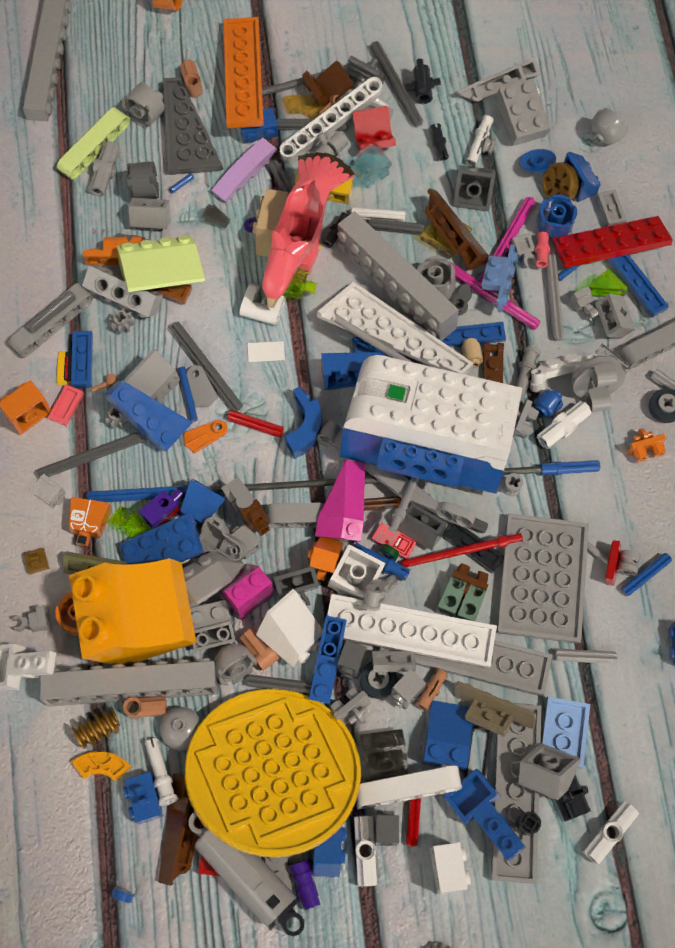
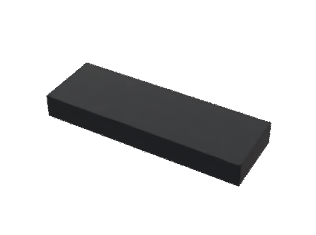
(487, 558)

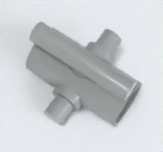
(332, 145)

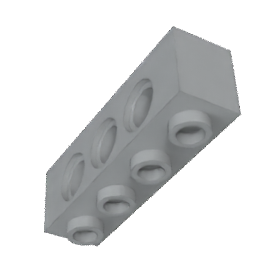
(94, 283)

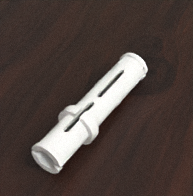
(480, 138)

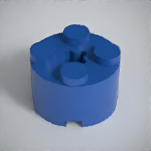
(556, 216)

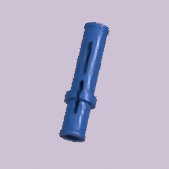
(390, 566)

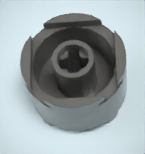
(143, 180)

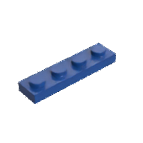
(639, 284)

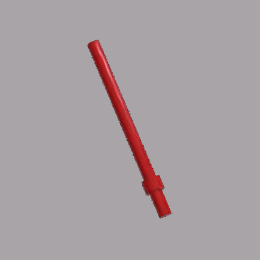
(501, 541)

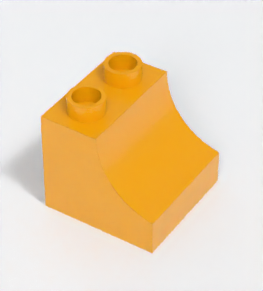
(131, 611)

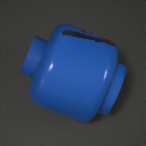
(548, 403)

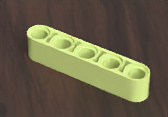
(91, 144)

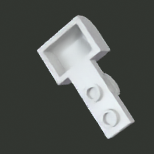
(17, 663)

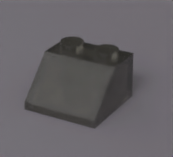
(383, 755)

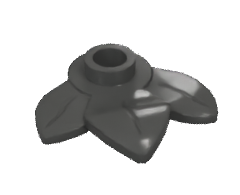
(461, 297)

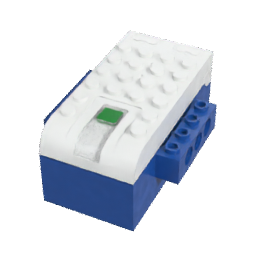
(431, 423)

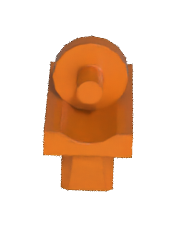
(646, 441)

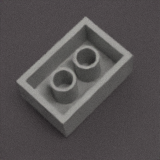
(522, 112)

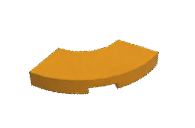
(101, 763)

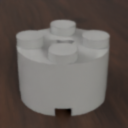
(143, 104)
(439, 274)

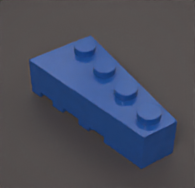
(342, 369)
(147, 415)
(329, 855)

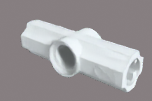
(564, 424)
(619, 821)
(365, 836)

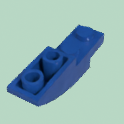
(328, 659)

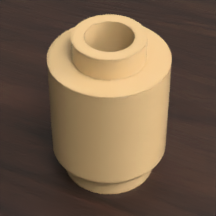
(472, 351)

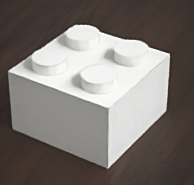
(355, 572)
(449, 868)

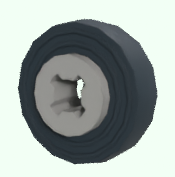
(658, 409)
(375, 688)

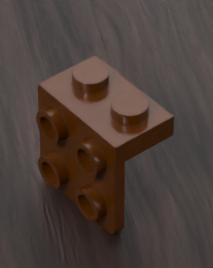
(330, 82)

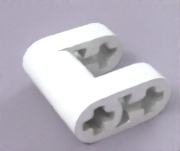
(258, 311)

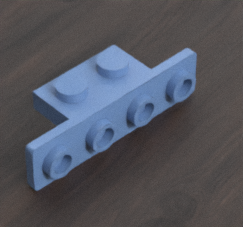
(498, 275)

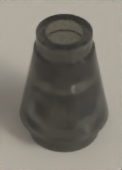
(215, 216)

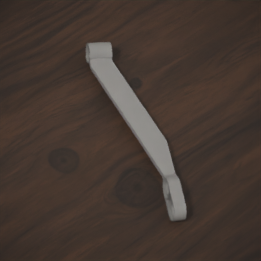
(332, 435)

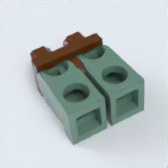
(466, 588)

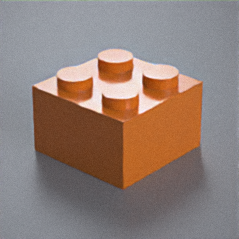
(25, 407)

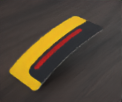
(64, 368)

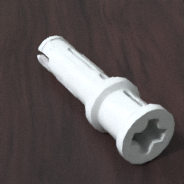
(162, 781)

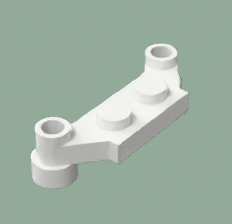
(553, 368)

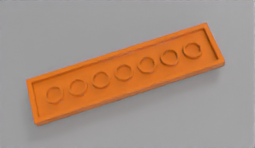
(243, 73)

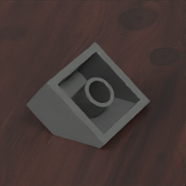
(474, 187)

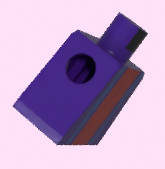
(162, 508)

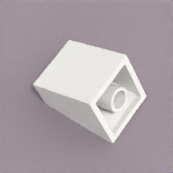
(291, 629)

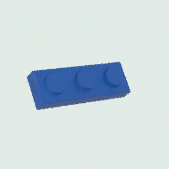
(82, 359)

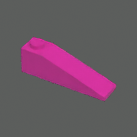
(344, 506)

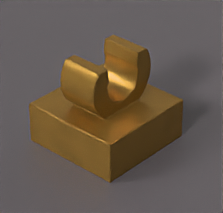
(36, 561)

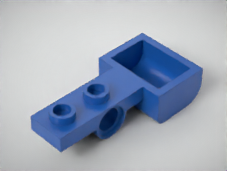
(475, 802)

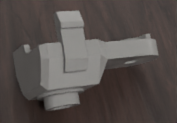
(217, 538)

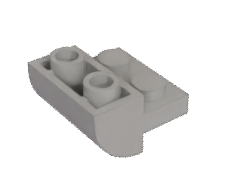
(212, 625)

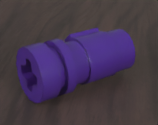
(306, 887)

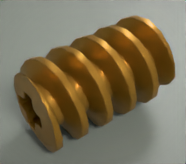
(96, 728)

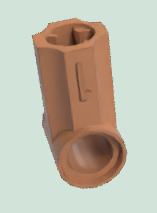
(191, 78)
(262, 652)
(147, 707)

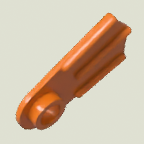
(204, 435)

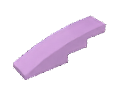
(244, 169)

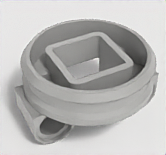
(606, 378)

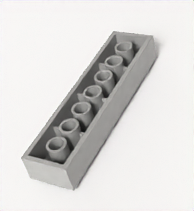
(397, 276)
(123, 682)

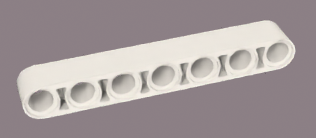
(333, 112)

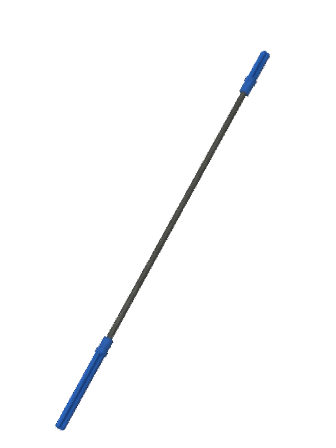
(149, 493)

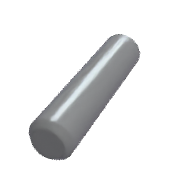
(597, 553)

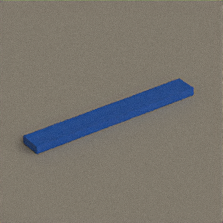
(482, 332)

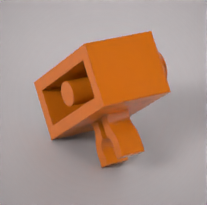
(325, 556)

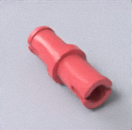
(542, 249)

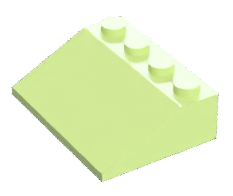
(160, 263)

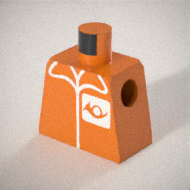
(88, 519)

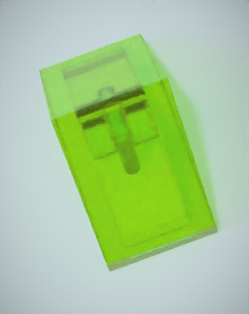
(606, 284)
(129, 522)

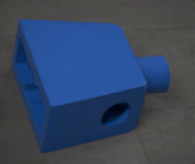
(201, 501)

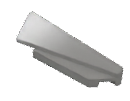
(491, 84)

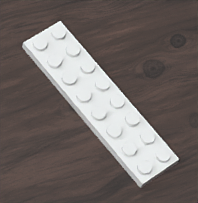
(416, 631)

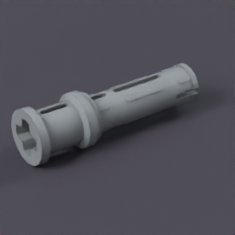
(526, 366)

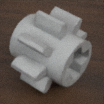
(121, 321)
(115, 422)

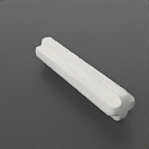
(367, 213)

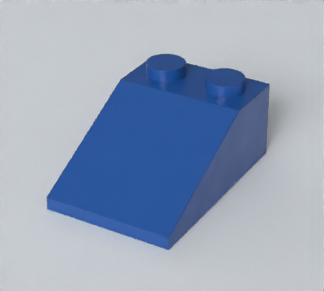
(447, 736)

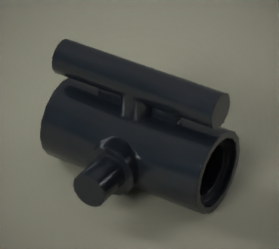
(422, 83)
(573, 802)

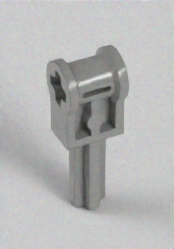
(377, 592)

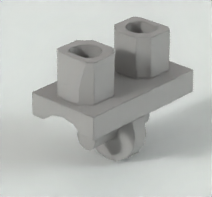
(525, 412)
(353, 709)

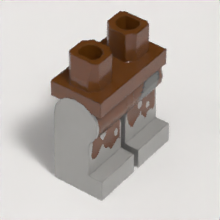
(251, 509)

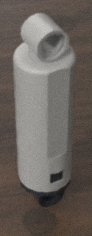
(250, 880)

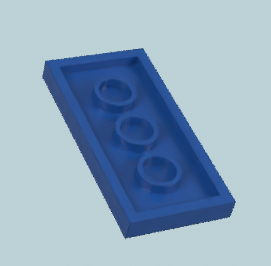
(171, 540)

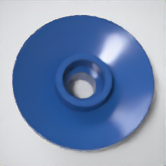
(537, 160)

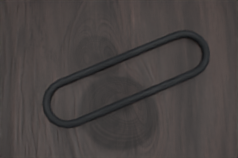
(487, 750)

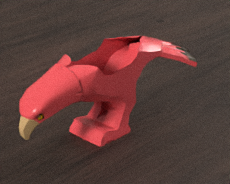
(302, 221)

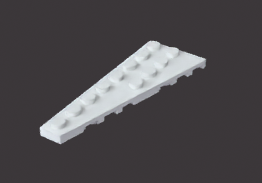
(392, 329)

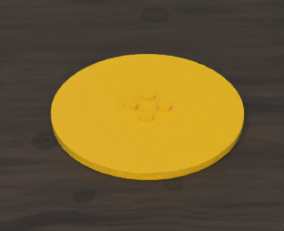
(272, 773)

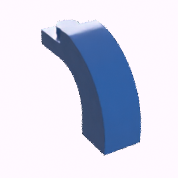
(306, 435)

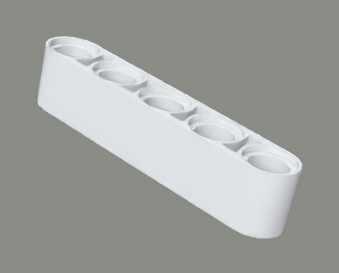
(408, 787)

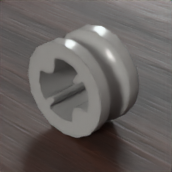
(489, 145)

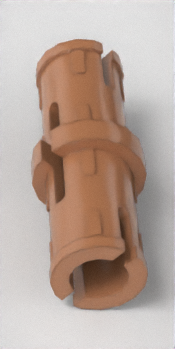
(431, 689)

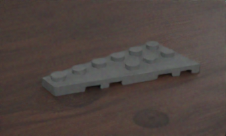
(186, 137)

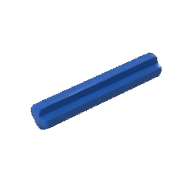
(646, 574)

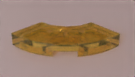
(302, 105)

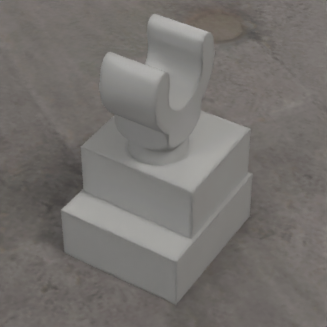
(583, 300)
(36, 620)

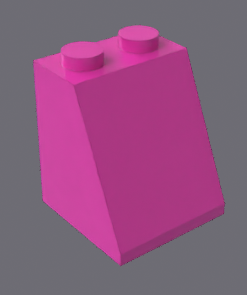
(248, 591)

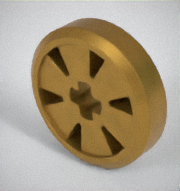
(563, 174)

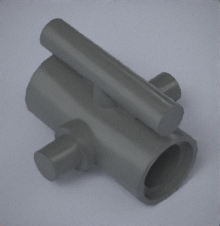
(364, 71)

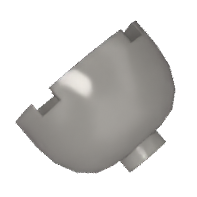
(607, 127)
(234, 663)
(179, 727)

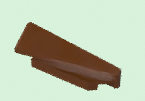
(454, 231)
(178, 838)

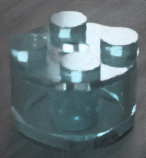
(371, 165)

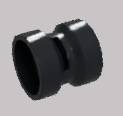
(525, 826)

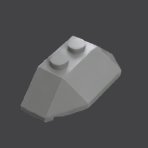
(209, 576)

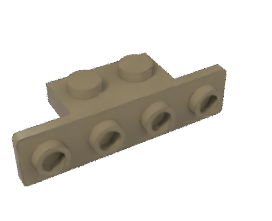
(492, 711)

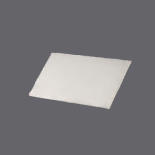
(266, 351)

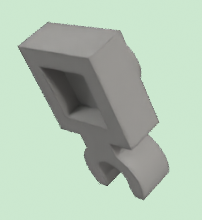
(525, 248)

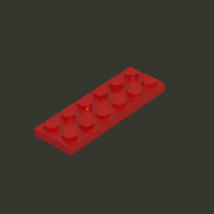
(612, 241)

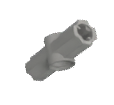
(104, 168)

